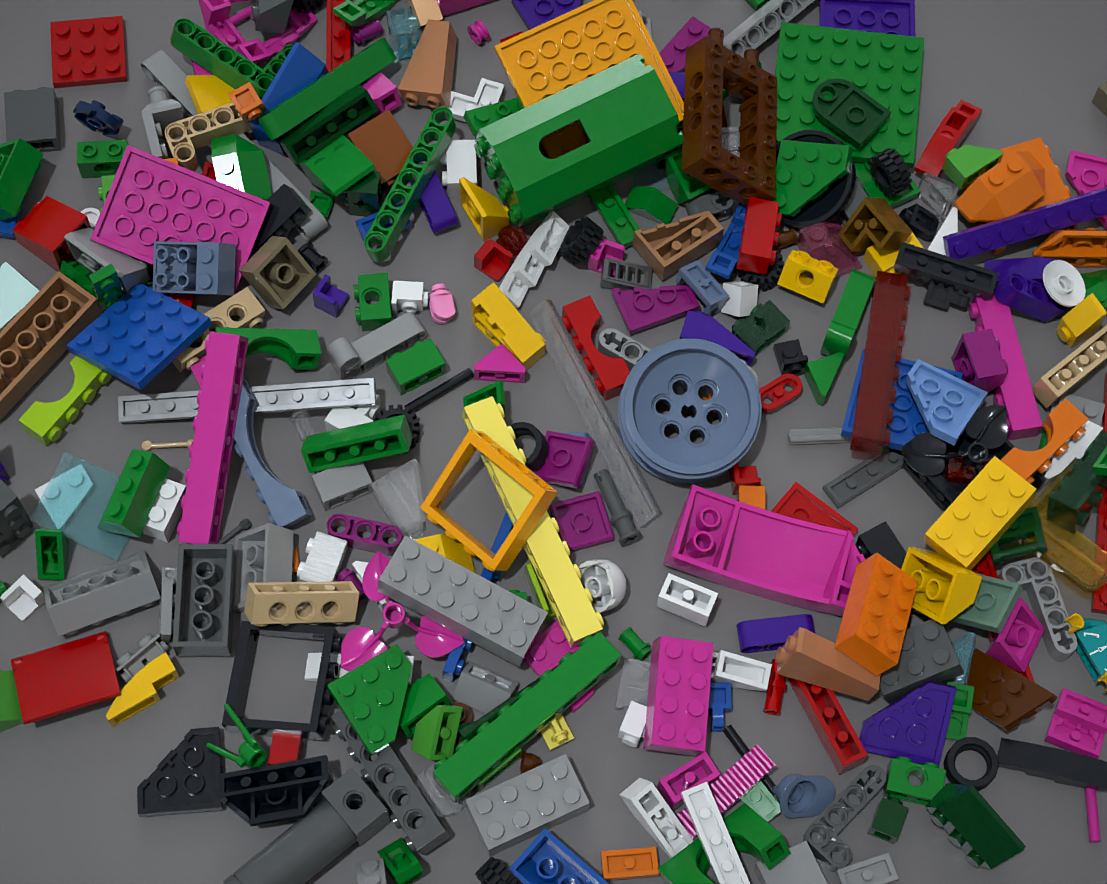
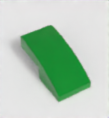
(960, 712)

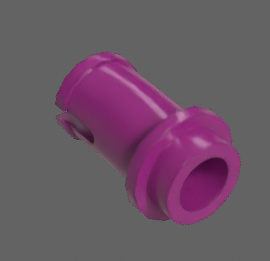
(366, 32)
(347, 575)

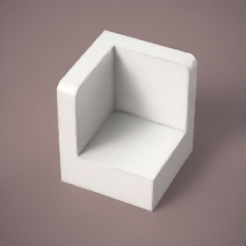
(741, 298)
(23, 598)

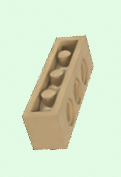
(241, 304)
(1072, 369)
(290, 595)

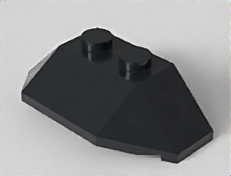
(274, 790)

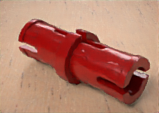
(775, 691)

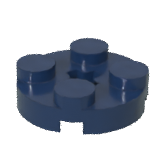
(95, 116)

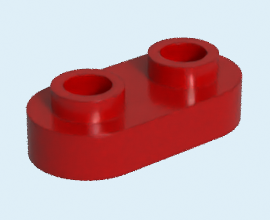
(777, 394)

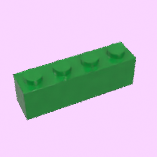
(356, 443)

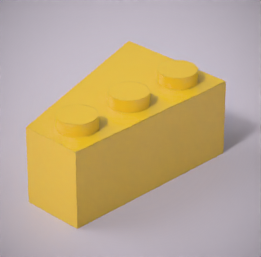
(503, 324)

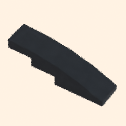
(1053, 763)

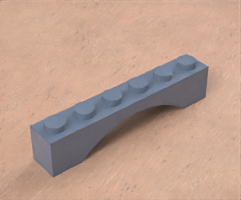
(285, 503)

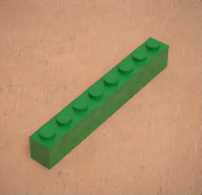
(526, 717)

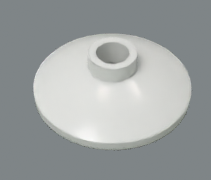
(1064, 283)

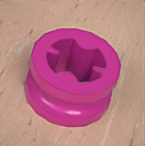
(478, 32)

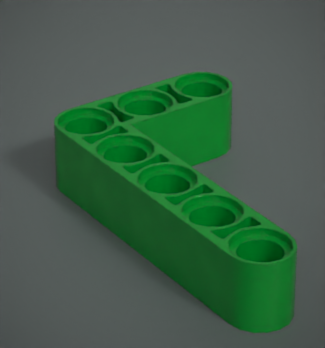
(223, 60)

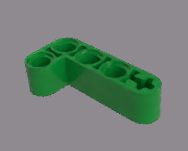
(848, 313)

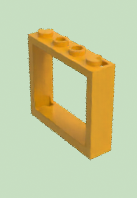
(542, 498)

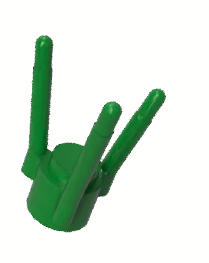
(249, 751)

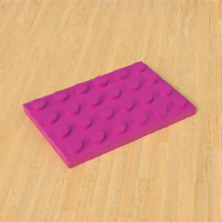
(173, 204)

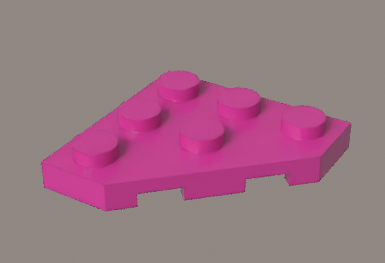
(1087, 174)
(546, 654)

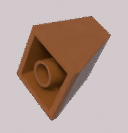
(383, 145)

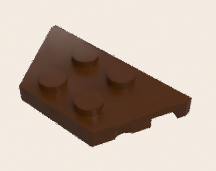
(1004, 693)

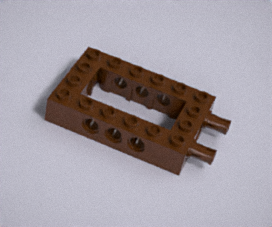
(707, 72)

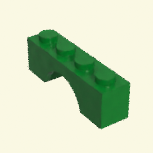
(295, 346)

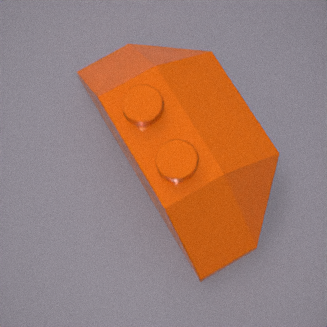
(1004, 189)
(1077, 247)

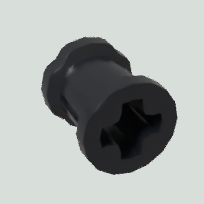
(312, 257)

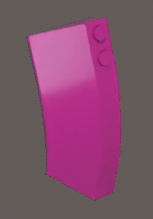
(763, 552)

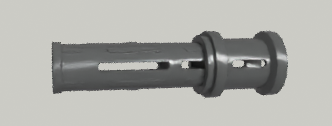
(620, 518)

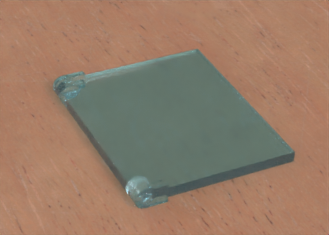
(76, 504)

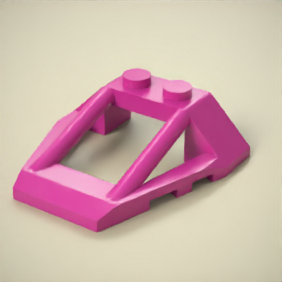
(220, 25)

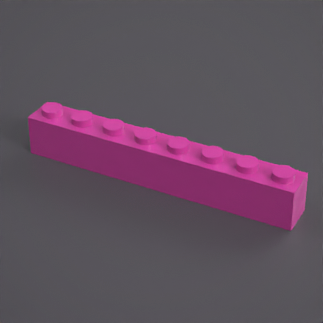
(212, 438)

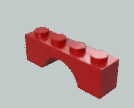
(582, 321)

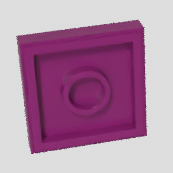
(565, 459)
(582, 521)

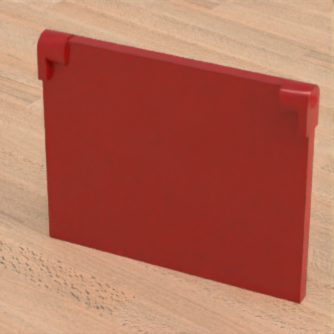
(65, 677)

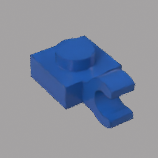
(718, 703)

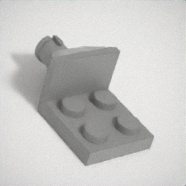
(157, 117)

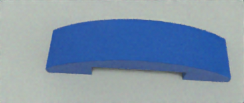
(726, 255)

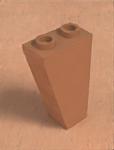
(431, 67)
(818, 662)

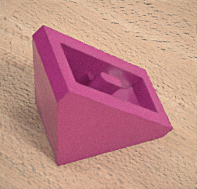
(499, 366)

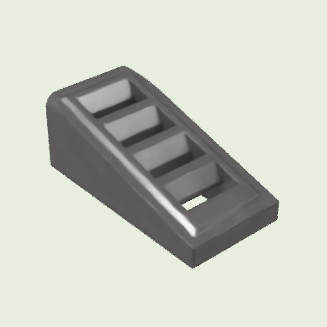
(613, 264)

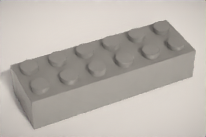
(461, 601)

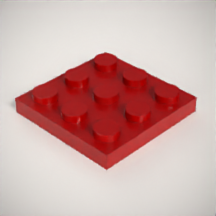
(88, 52)

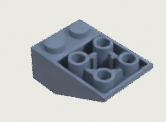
(194, 268)

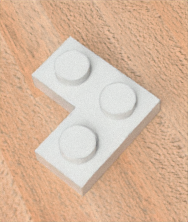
(486, 94)

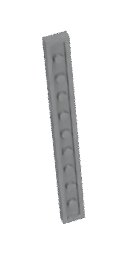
(268, 400)

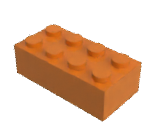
(876, 614)

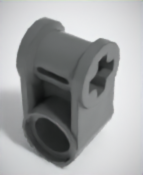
(711, 203)

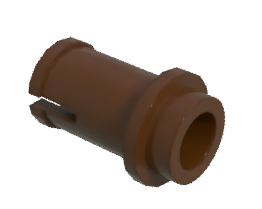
(786, 238)

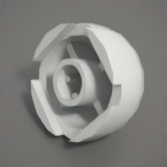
(604, 582)

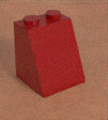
(45, 228)

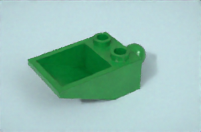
(337, 166)

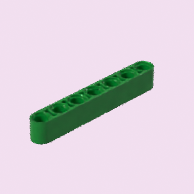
(327, 89)
(410, 194)

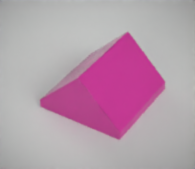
(1017, 638)

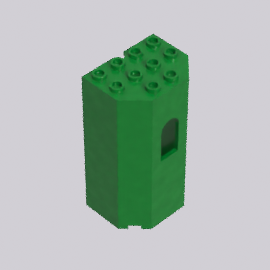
(628, 130)

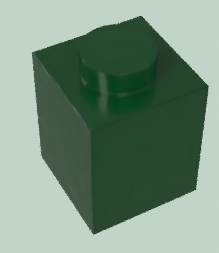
(888, 819)

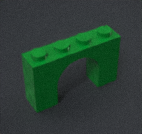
(749, 835)

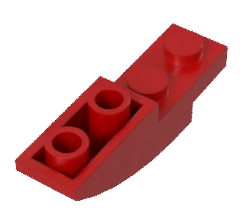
(947, 137)

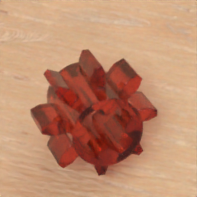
(512, 239)

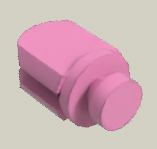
(441, 304)

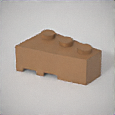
(677, 243)

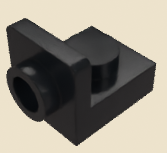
(920, 221)
(790, 357)

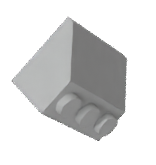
(97, 256)
(262, 557)

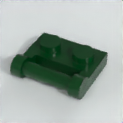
(1025, 526)

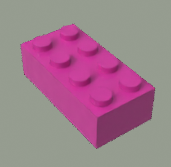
(678, 696)

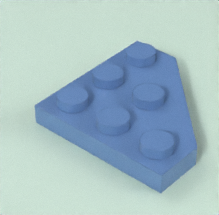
(943, 400)

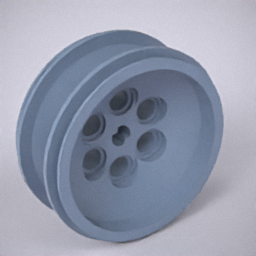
(695, 366)

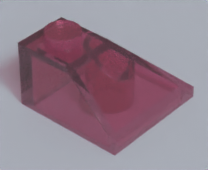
(824, 244)

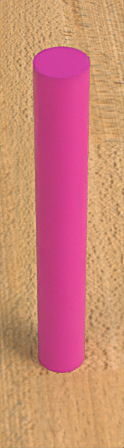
(1092, 815)

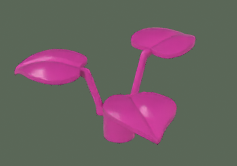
(362, 644)

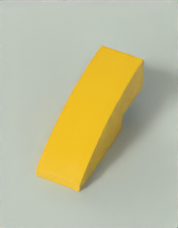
(141, 689)

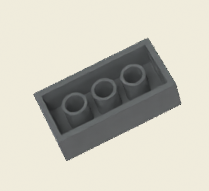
(204, 600)

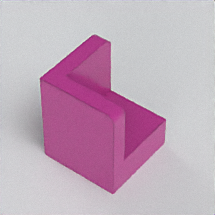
(605, 250)

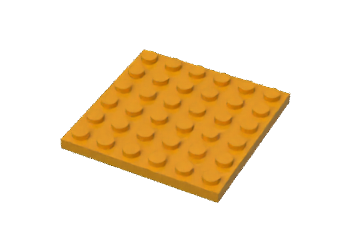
(574, 50)

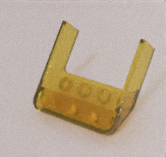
(1067, 552)

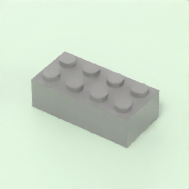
(527, 805)

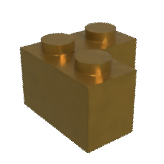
(874, 224)

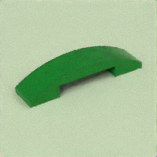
(362, 11)

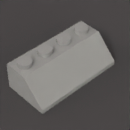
(101, 594)

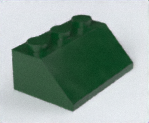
(974, 825)

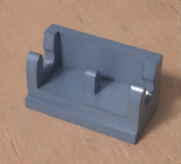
(704, 286)

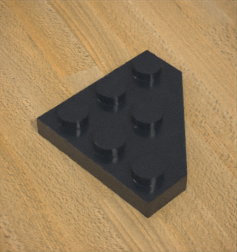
(185, 778)

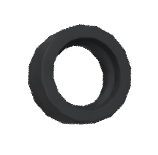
(540, 452)
(977, 745)

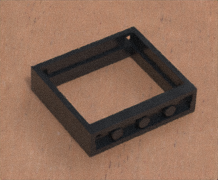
(242, 673)

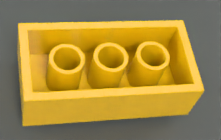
(980, 514)

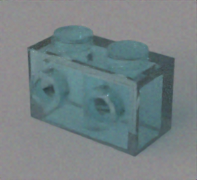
(402, 32)

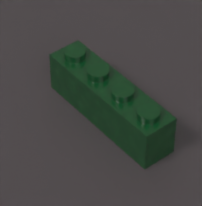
(328, 124)

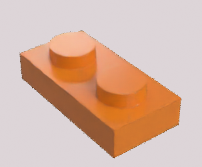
(629, 863)

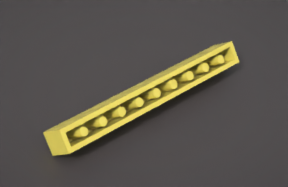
(544, 547)

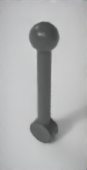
(244, 524)

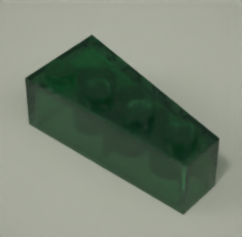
(1079, 492)

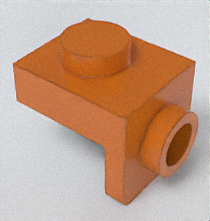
(247, 102)

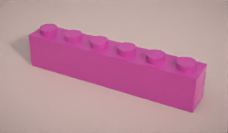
(1016, 389)

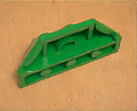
(241, 165)

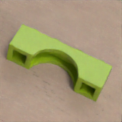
(48, 420)

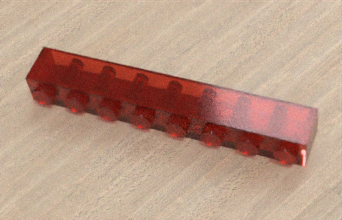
(878, 363)

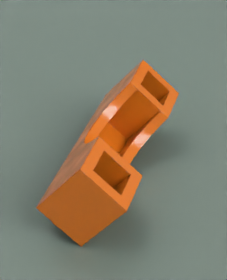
(1060, 426)

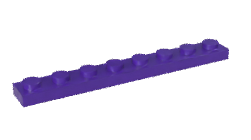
(1026, 225)

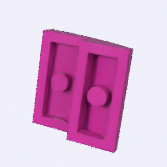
(1078, 724)

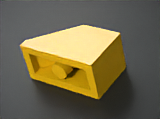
(1081, 321)

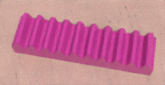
(734, 783)

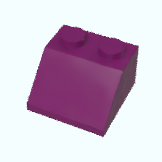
(980, 360)

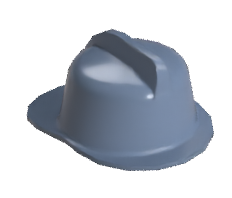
(804, 795)

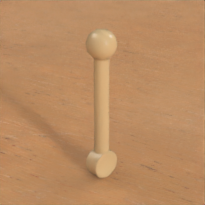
(148, 446)

